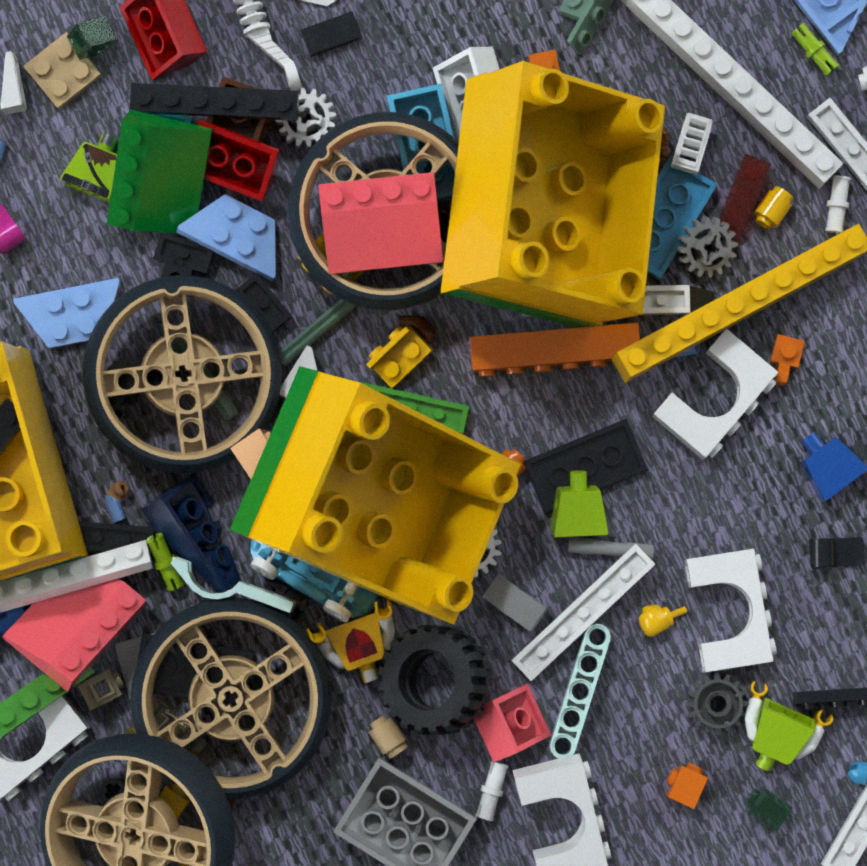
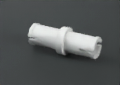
(837, 204)
(492, 791)

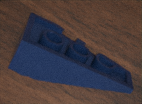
(189, 529)

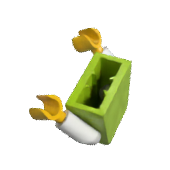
(780, 731)

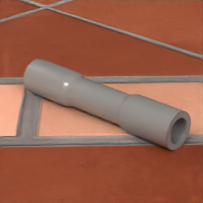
(591, 546)

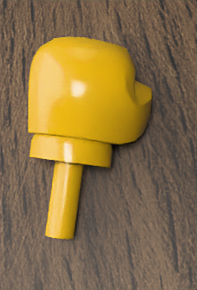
(657, 619)

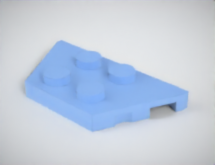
(833, 19)
(236, 234)
(68, 314)

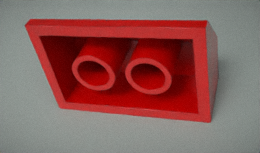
(163, 34)
(240, 162)

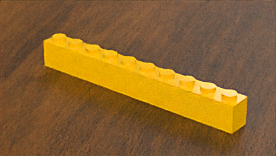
(740, 303)

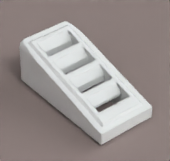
(12, 88)
(695, 127)

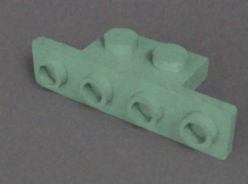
(589, 16)

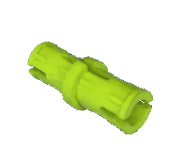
(815, 49)
(163, 561)

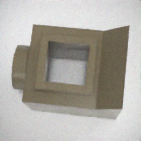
(102, 689)

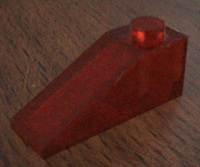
(743, 194)

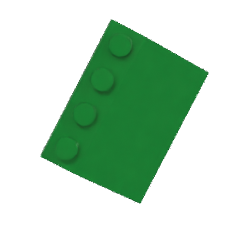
(157, 173)

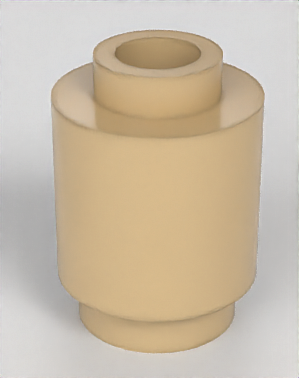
(388, 736)

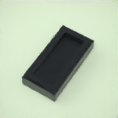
(331, 34)

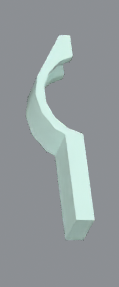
(275, 600)

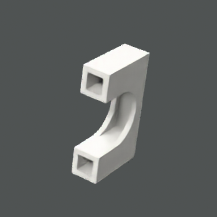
(751, 378)
(740, 571)
(63, 727)
(567, 780)

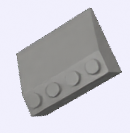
(403, 820)

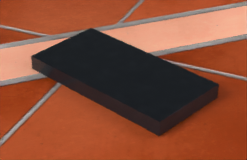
(606, 455)
(177, 672)

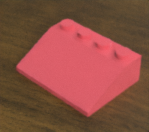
(381, 223)
(74, 629)

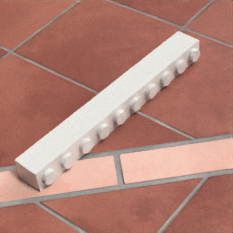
(738, 88)

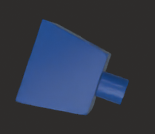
(830, 466)

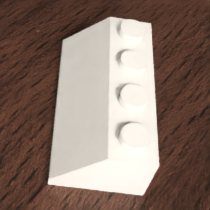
(453, 77)

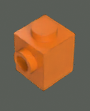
(686, 784)

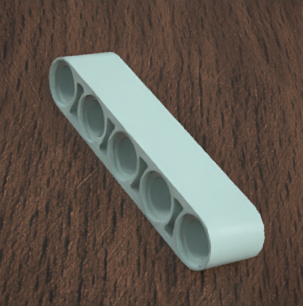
(590, 680)

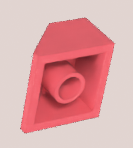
(511, 723)

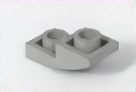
(515, 602)

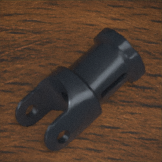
(284, 590)

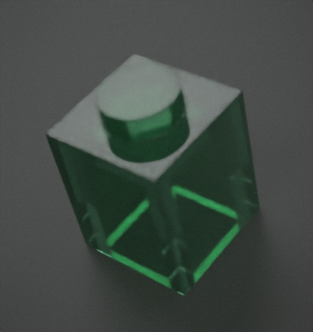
(91, 37)
(767, 807)

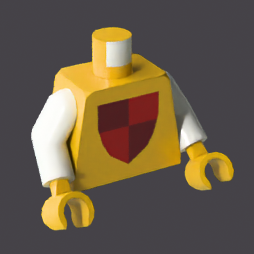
(358, 642)

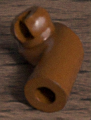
(421, 325)

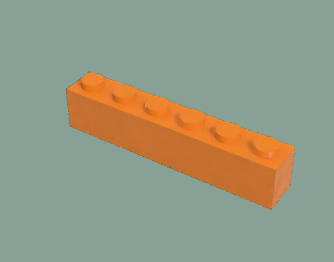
(550, 348)

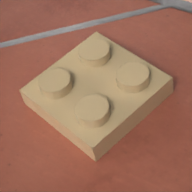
(61, 72)

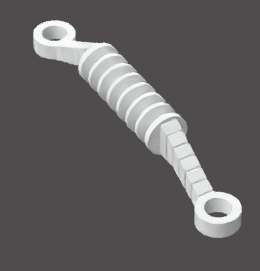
(260, 35)

